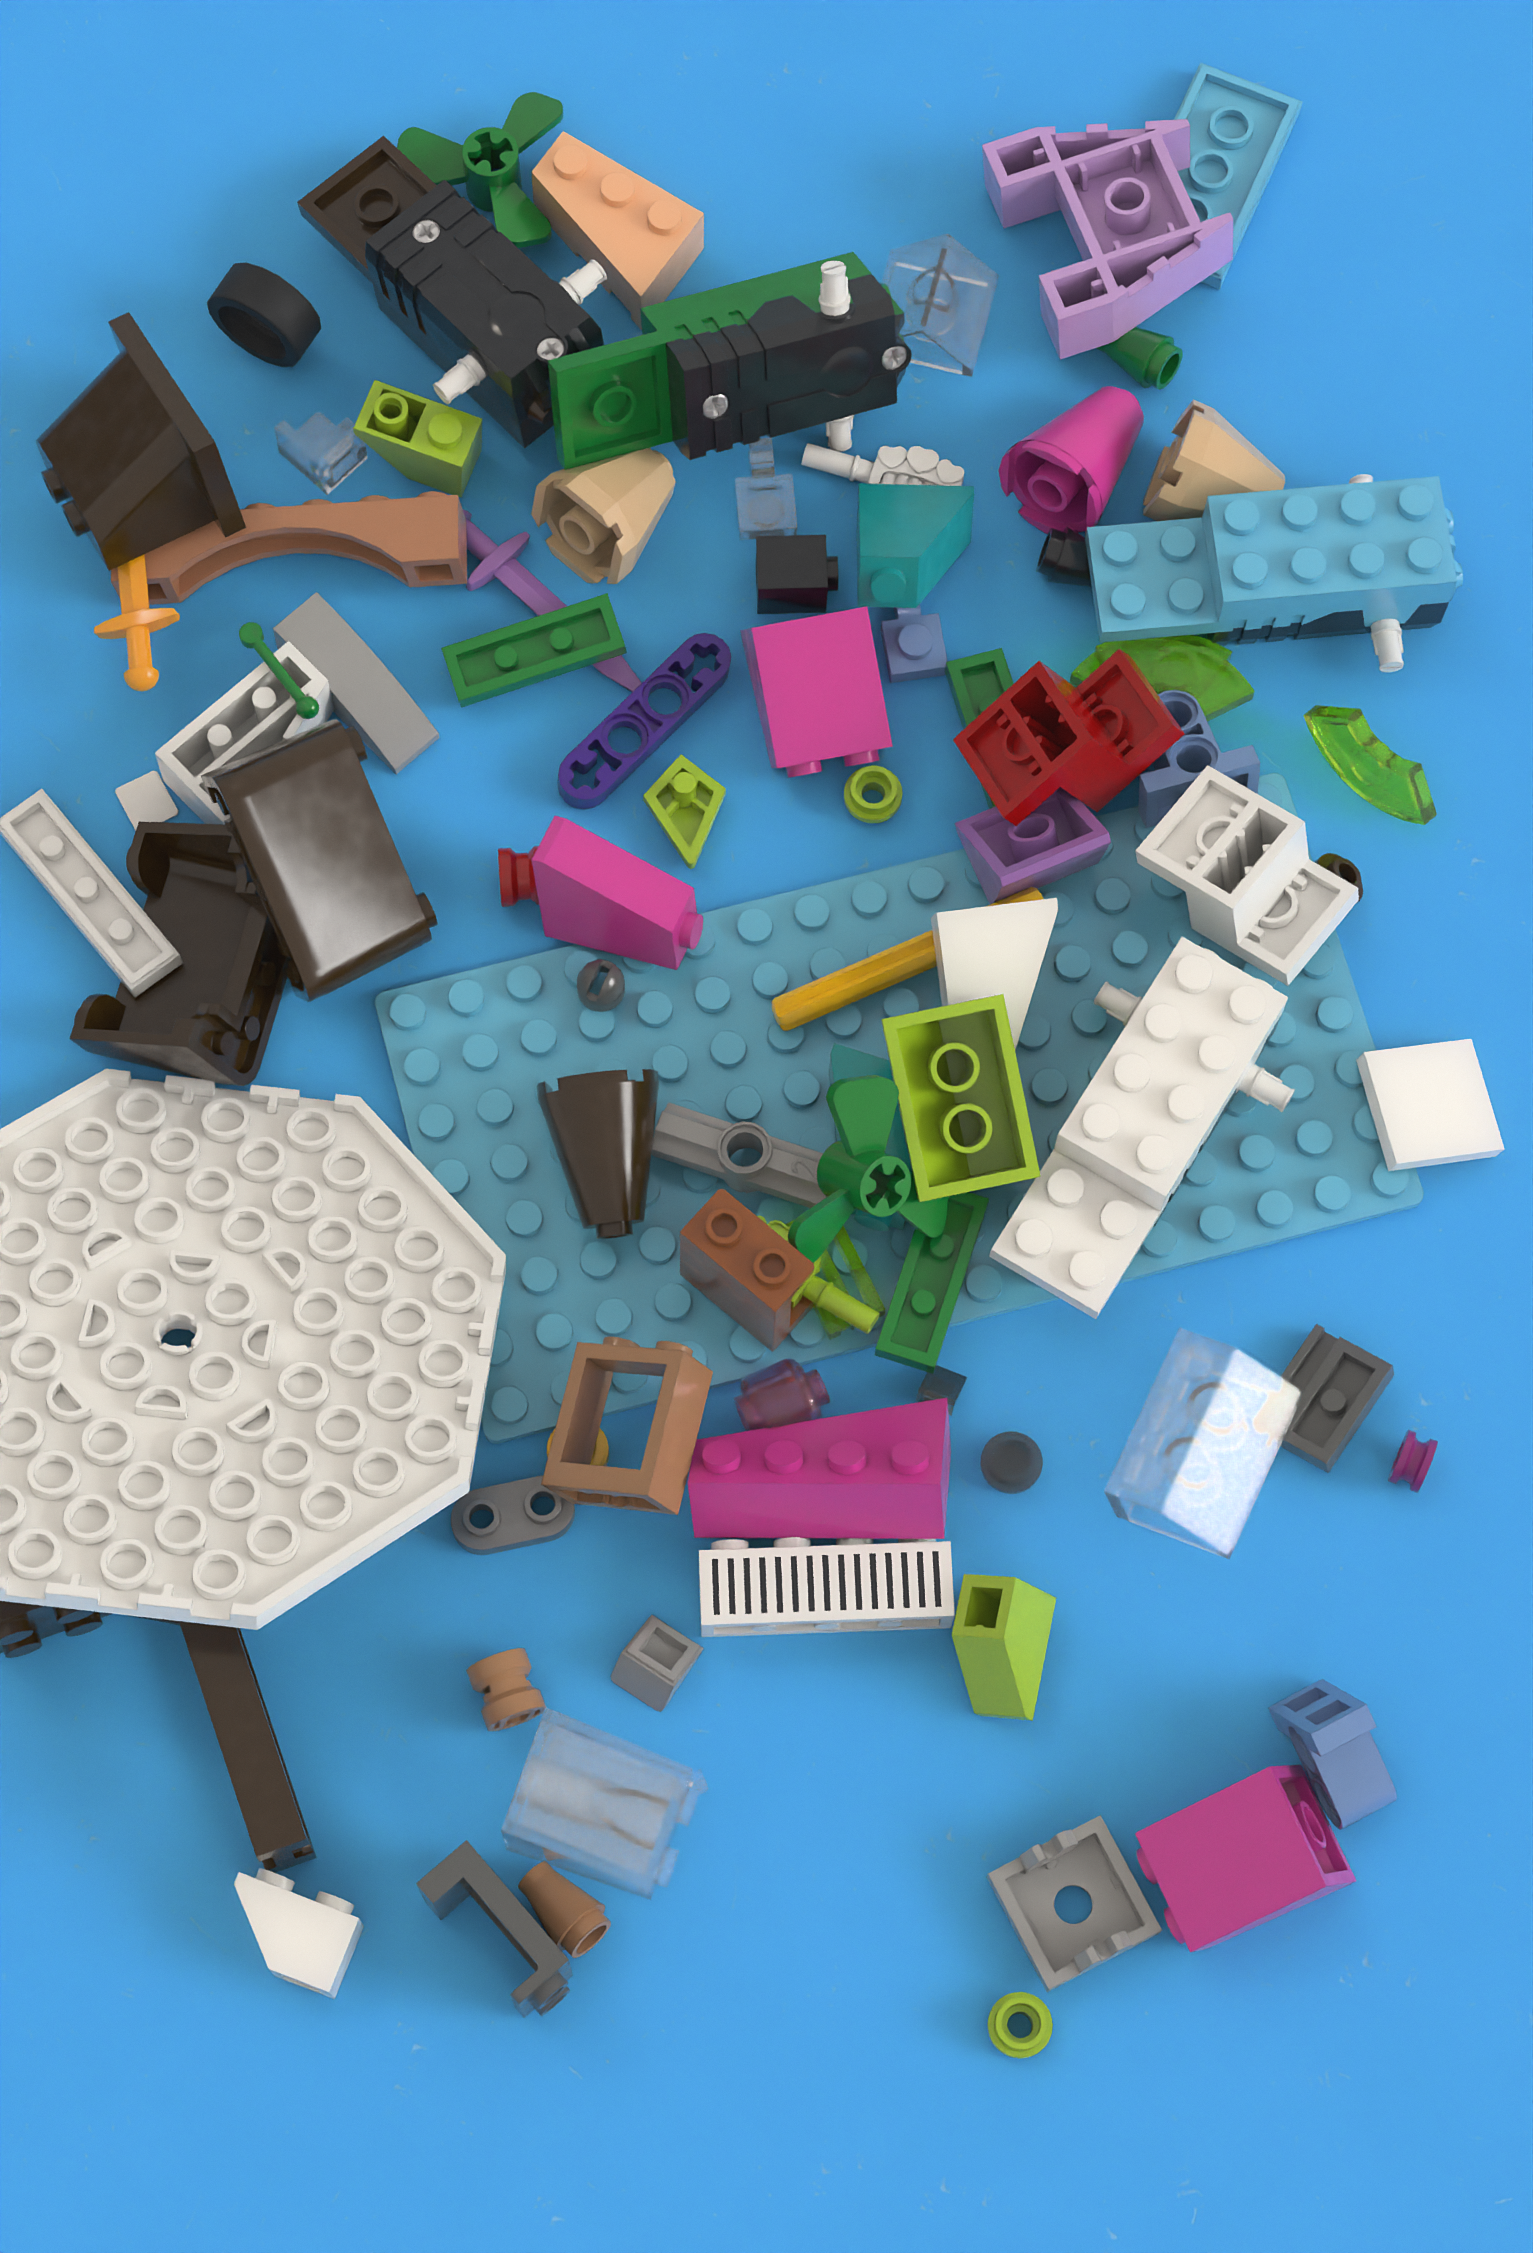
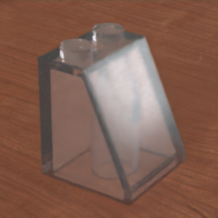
(599, 1806)

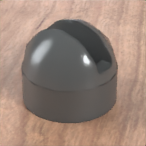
(611, 990)

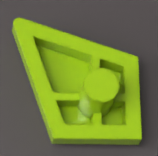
(685, 807)

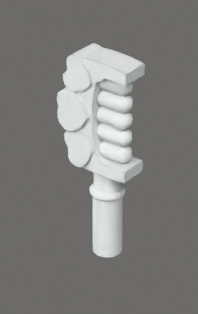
(891, 466)

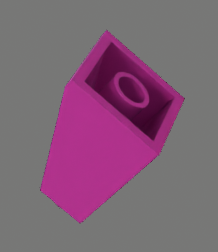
(818, 690)
(1243, 1857)

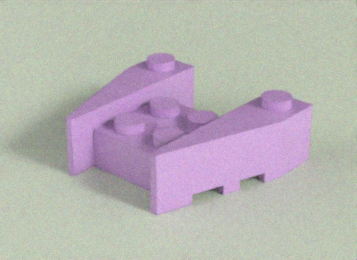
(1124, 214)

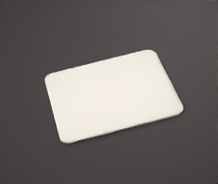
(146, 799)

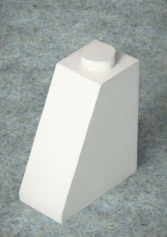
(993, 953)

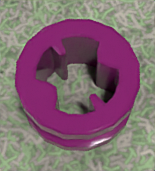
(1412, 1461)

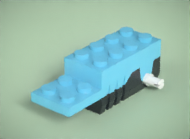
(1283, 567)

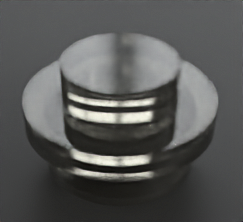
(1011, 1462)

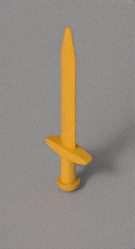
(136, 624)

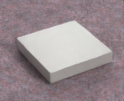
(1430, 1104)

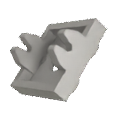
(1082, 1859)

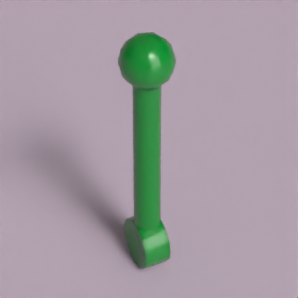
(252, 637)

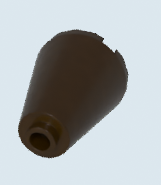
(604, 1144)

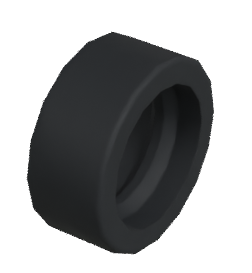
(264, 314)

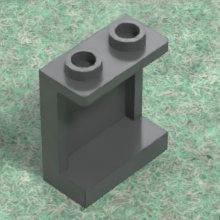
(467, 1874)

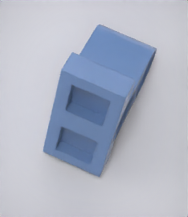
(1188, 758)
(1336, 1751)

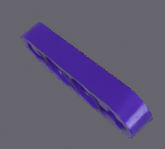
(640, 717)

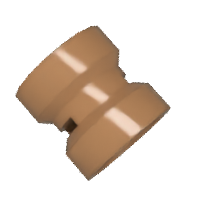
(508, 1694)

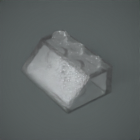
(1202, 1444)

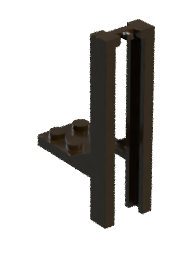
(235, 1712)

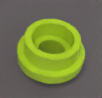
(876, 779)
(1034, 2010)

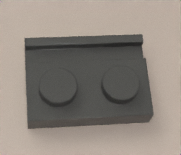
(1338, 1393)

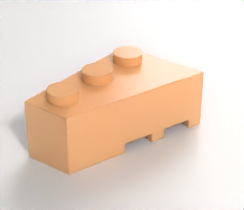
(619, 220)

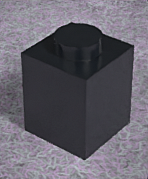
(794, 574)

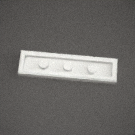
(89, 893)

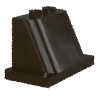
(135, 458)

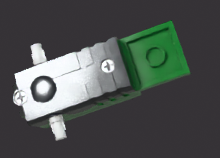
(736, 366)

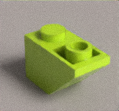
(421, 437)
(1002, 1643)

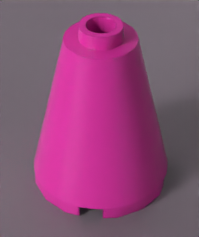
(1073, 461)

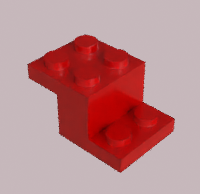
(1068, 737)

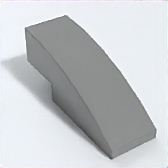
(359, 683)

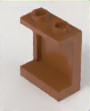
(745, 1268)

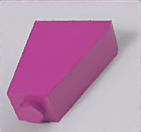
(611, 898)

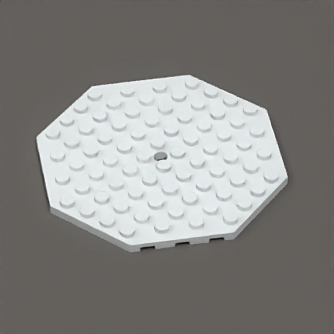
(327, 1369)

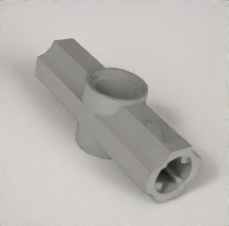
(709, 1143)

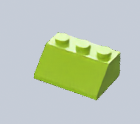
(960, 1097)

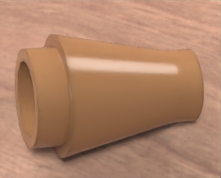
(565, 1910)

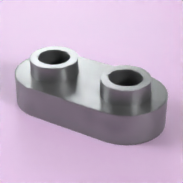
(513, 1521)

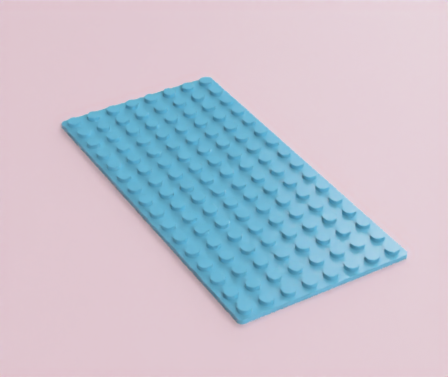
(485, 1037)

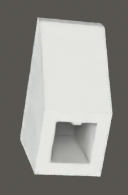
(298, 1936)

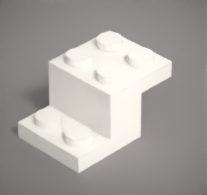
(1247, 875)

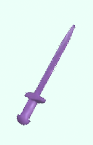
(502, 564)

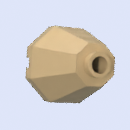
(1205, 462)
(604, 512)

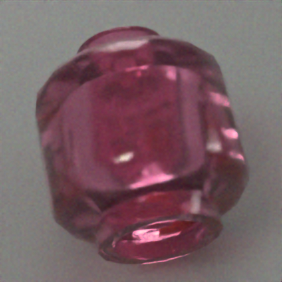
(780, 1396)

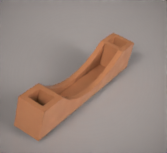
(409, 538)

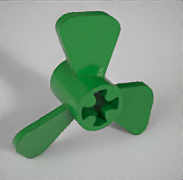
(489, 149)
(859, 1172)

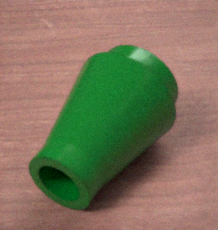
(1146, 356)

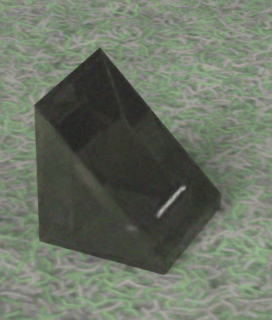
(942, 1384)

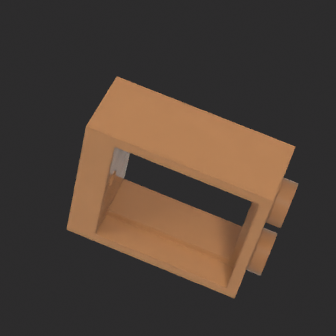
(671, 1439)

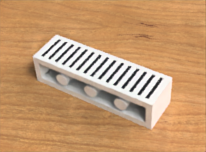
(825, 1587)

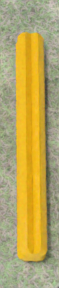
(866, 976)

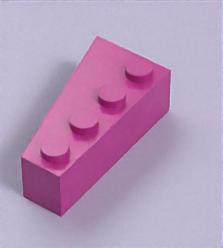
(827, 1477)

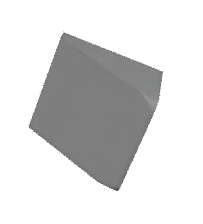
(655, 1663)

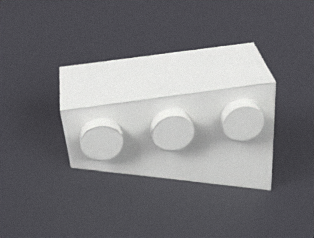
(239, 724)

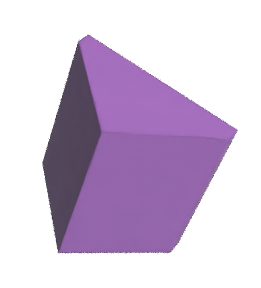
(1043, 848)

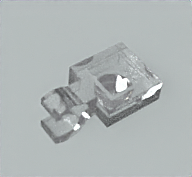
(765, 499)

